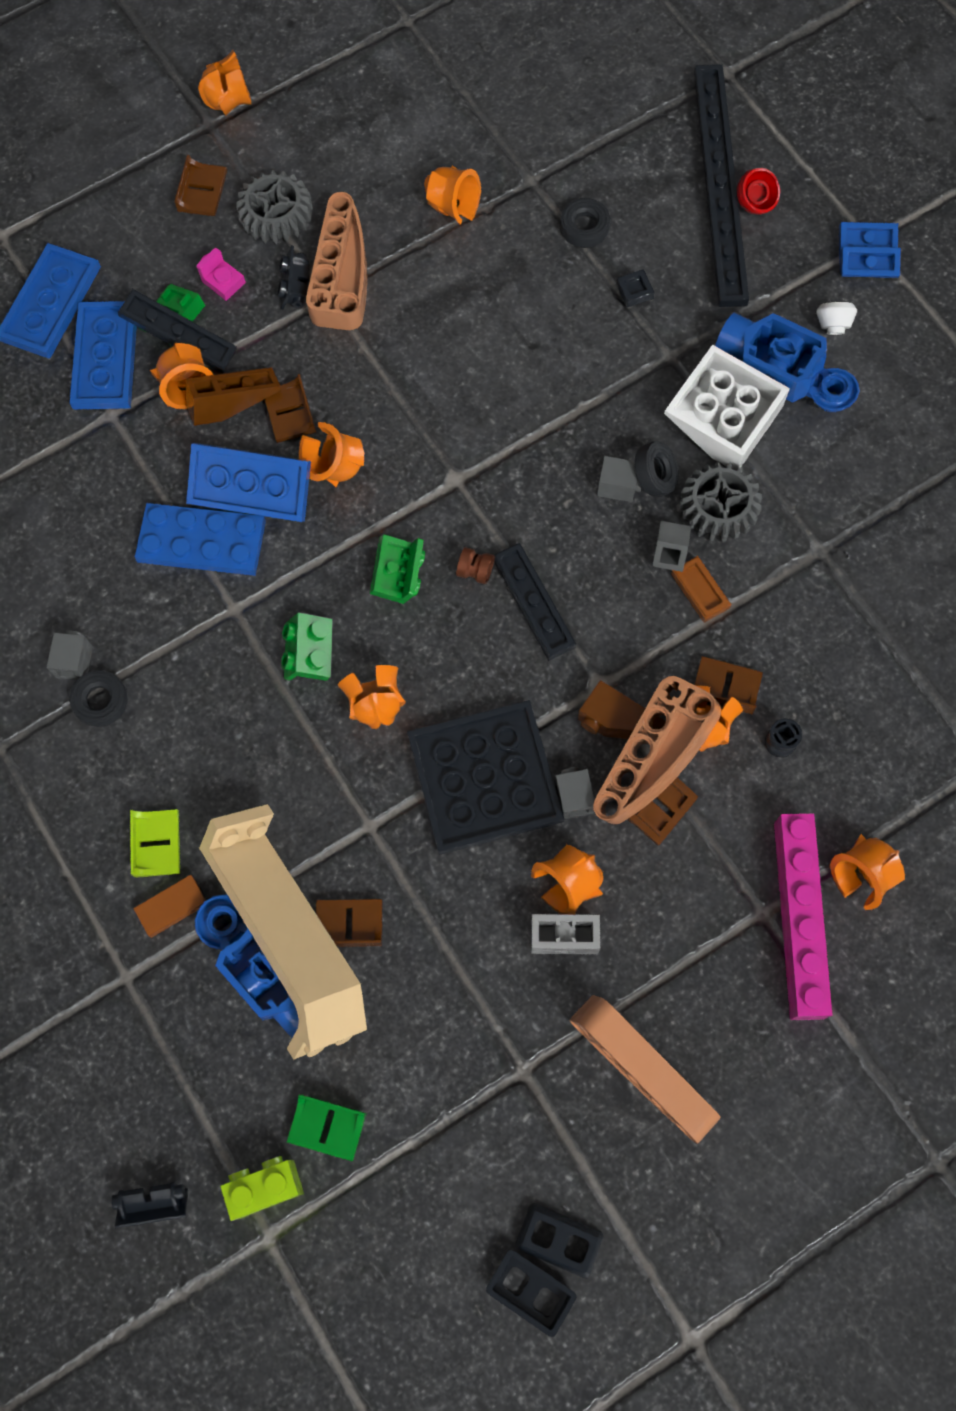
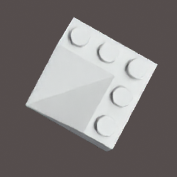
(726, 406)

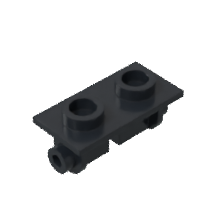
(293, 268)
(162, 1204)

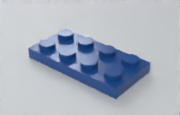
(48, 300)
(102, 357)
(248, 482)
(200, 539)

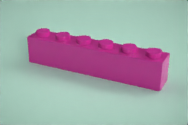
(802, 917)

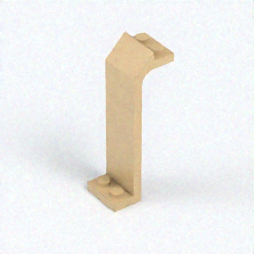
(286, 930)

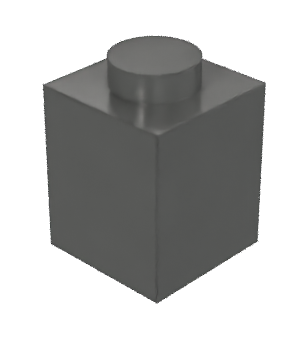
(618, 479)
(671, 546)
(69, 655)
(574, 792)

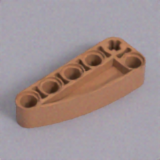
(343, 264)
(670, 748)
(644, 1067)

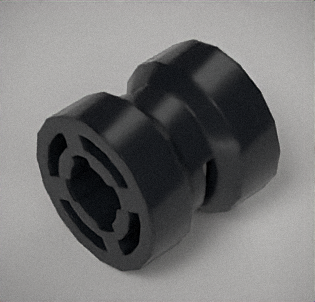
(780, 744)

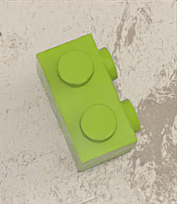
(263, 1189)

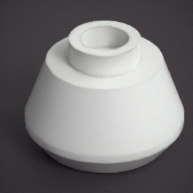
(836, 316)

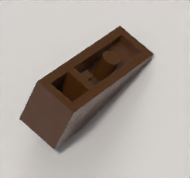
(225, 395)
(612, 713)

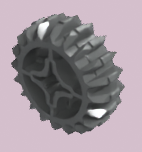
(271, 198)
(732, 489)

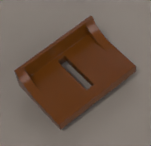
(200, 176)
(293, 423)
(743, 685)
(655, 821)
(365, 921)

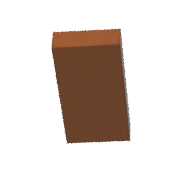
(701, 589)
(170, 906)

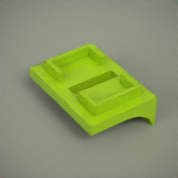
(154, 827)

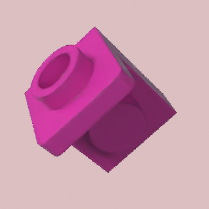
(219, 274)

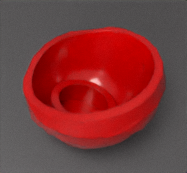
(758, 191)

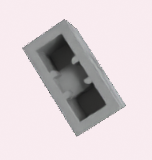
(565, 934)

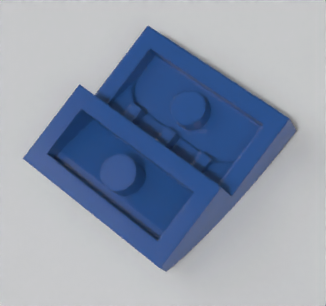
(869, 250)

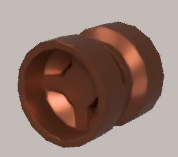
(475, 565)

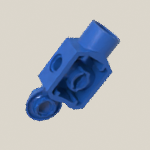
(790, 357)
(245, 964)

